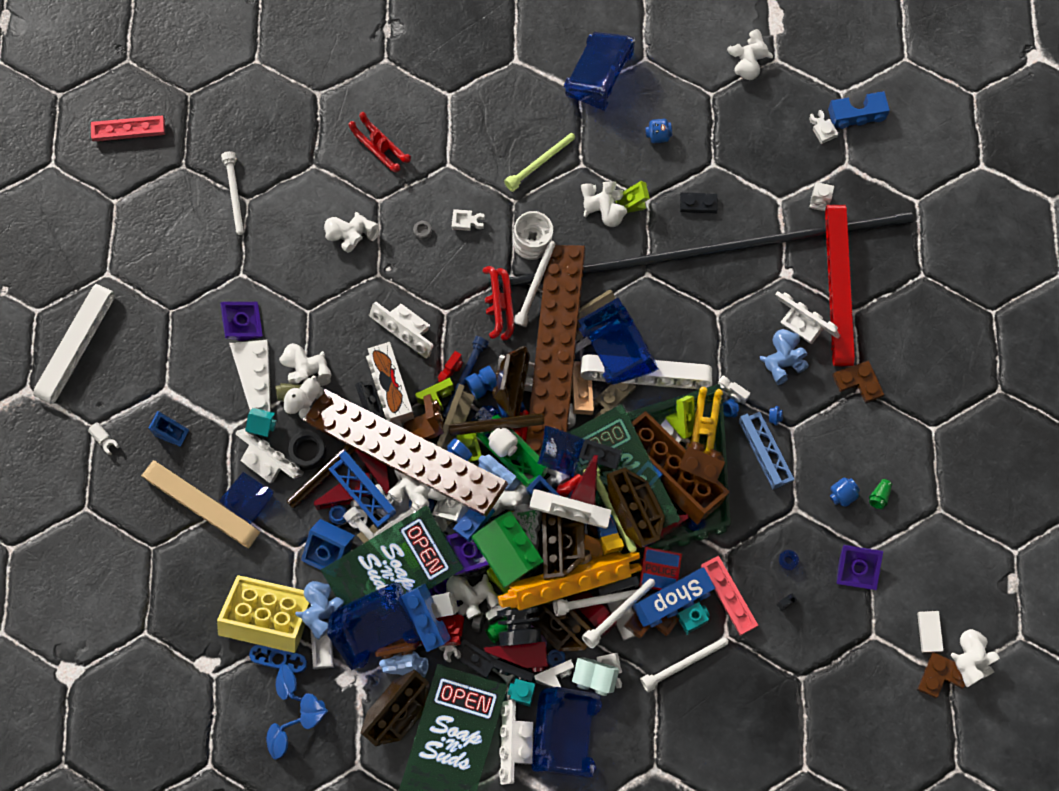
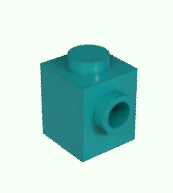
(260, 422)
(693, 617)
(521, 692)

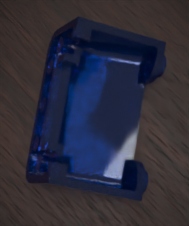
(599, 68)
(618, 343)
(370, 625)
(564, 732)

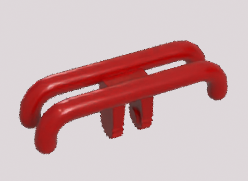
(379, 143)
(500, 302)

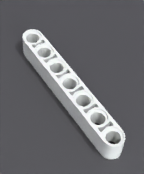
(74, 344)
(669, 374)

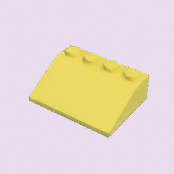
(263, 614)

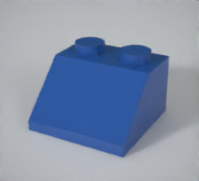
(326, 544)

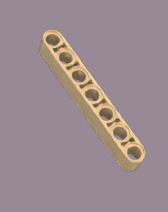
(201, 504)

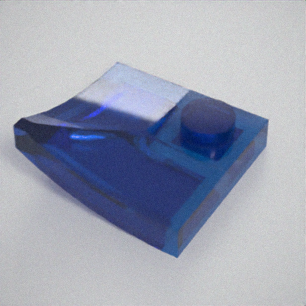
(560, 451)
(246, 498)

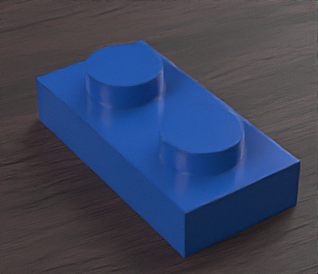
(471, 523)

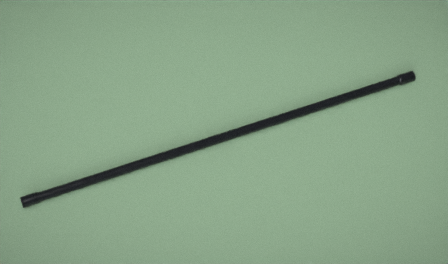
(897, 219)

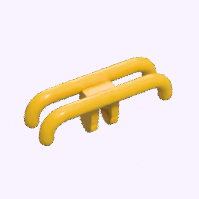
(706, 425)

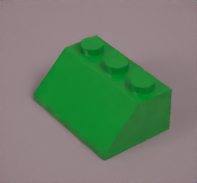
(507, 549)

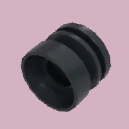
(519, 627)

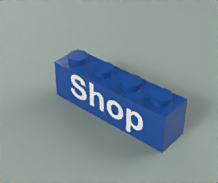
(676, 595)

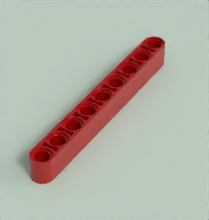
(839, 284)

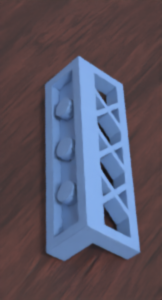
(761, 451)

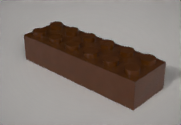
(690, 492)

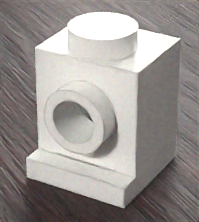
(821, 196)

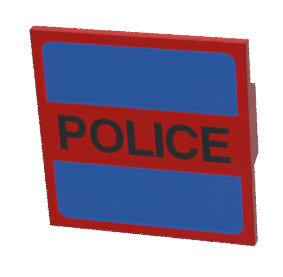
(661, 566)

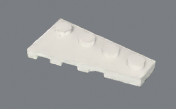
(253, 369)

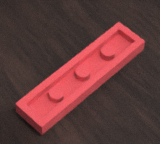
(128, 128)
(730, 596)

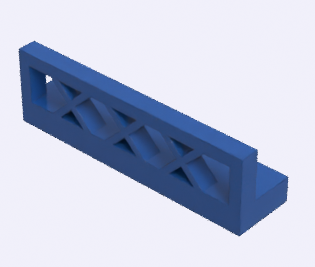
(367, 484)

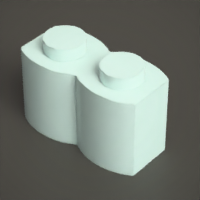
(595, 675)

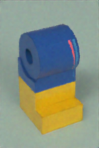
(610, 538)

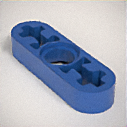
(265, 650)

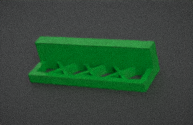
(524, 455)

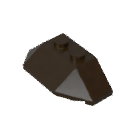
(511, 381)
(635, 506)
(561, 545)
(562, 631)
(396, 709)

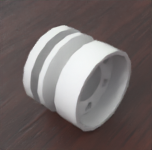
(532, 226)

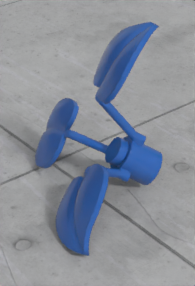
(311, 712)

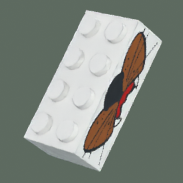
(388, 379)

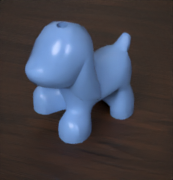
(786, 355)
(317, 595)

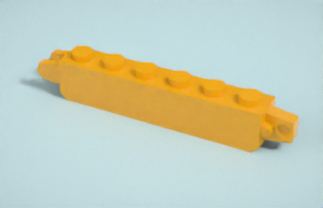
(586, 576)

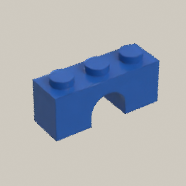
(844, 114)
(431, 631)

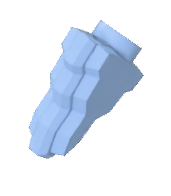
(493, 466)
(404, 664)

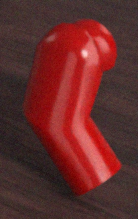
(568, 486)

